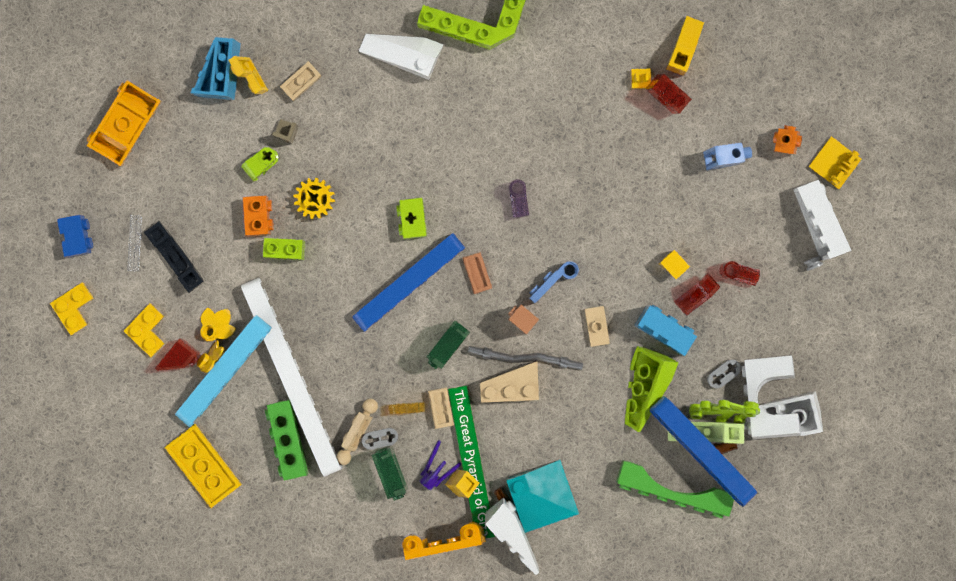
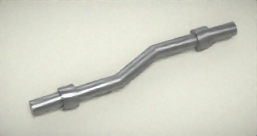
(563, 362)

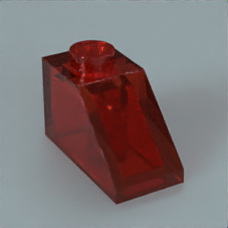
(697, 294)
(179, 356)

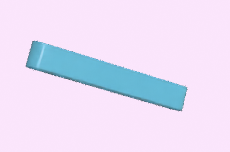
(223, 370)

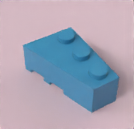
(216, 77)
(666, 329)

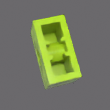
(415, 207)
(283, 248)

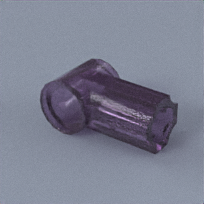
(518, 201)

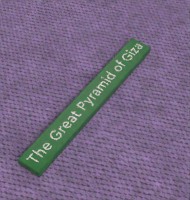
(470, 453)

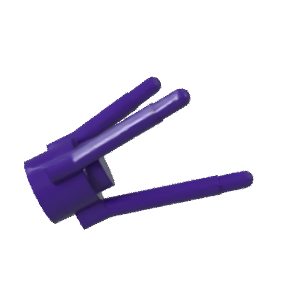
(430, 478)

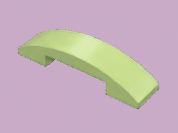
(719, 432)

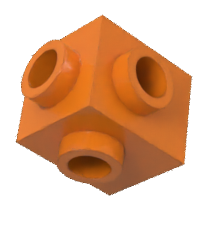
(780, 136)

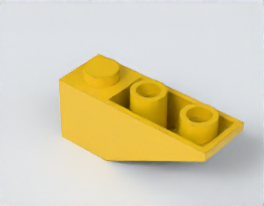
(685, 46)

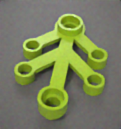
(726, 409)

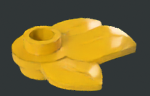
(218, 322)
(207, 361)

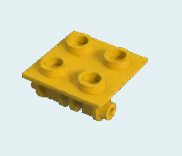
(835, 162)

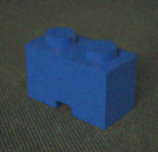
(75, 235)

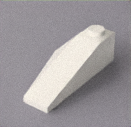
(411, 54)
(804, 404)
(506, 526)

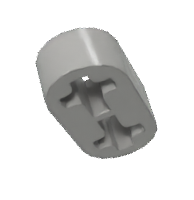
(721, 370)
(381, 443)

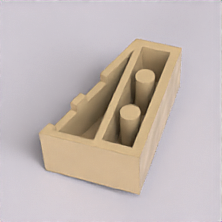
(514, 385)

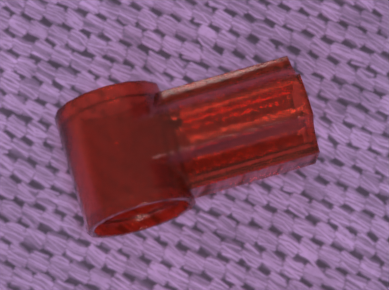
(741, 273)

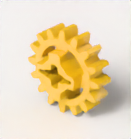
(307, 204)

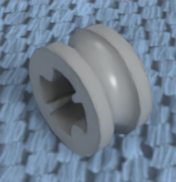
(813, 263)

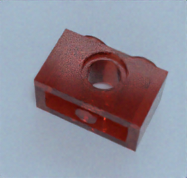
(668, 94)

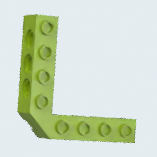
(473, 31)

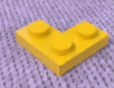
(245, 68)
(68, 305)
(141, 330)

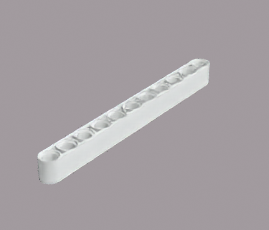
(291, 379)

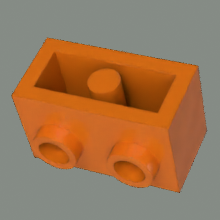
(257, 216)

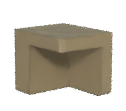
(286, 131)

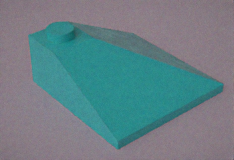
(542, 496)

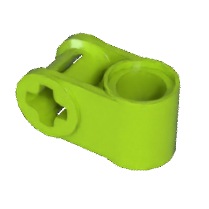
(257, 164)

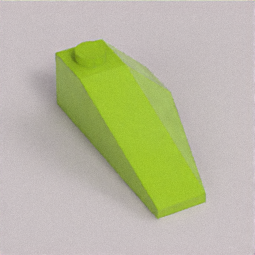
(651, 379)

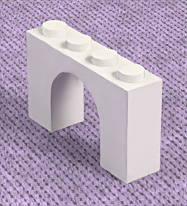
(757, 374)

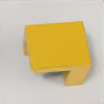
(674, 264)
(462, 483)

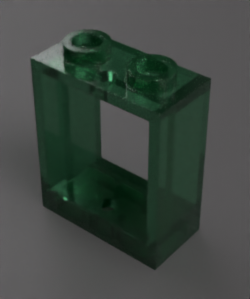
(447, 345)
(390, 473)

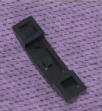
(174, 256)

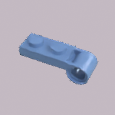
(537, 292)

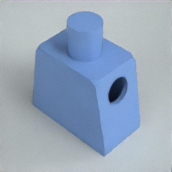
(726, 155)

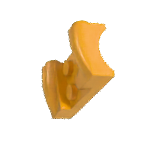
(123, 123)
(470, 535)

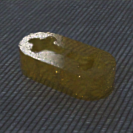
(403, 408)

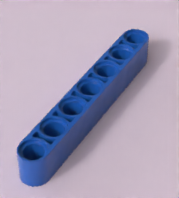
(408, 282)
(703, 451)

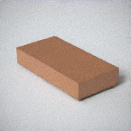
(477, 273)

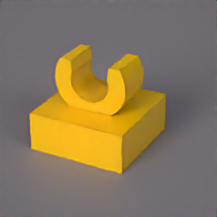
(640, 78)

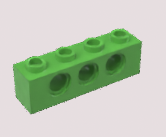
(299, 467)

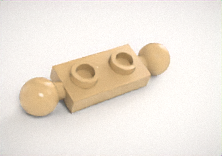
(359, 426)

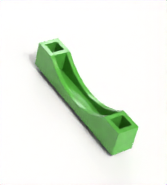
(713, 499)

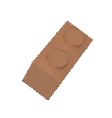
(522, 318)

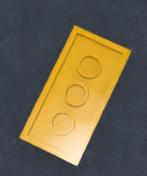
(203, 466)

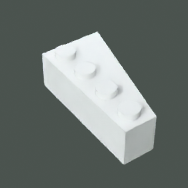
(821, 220)

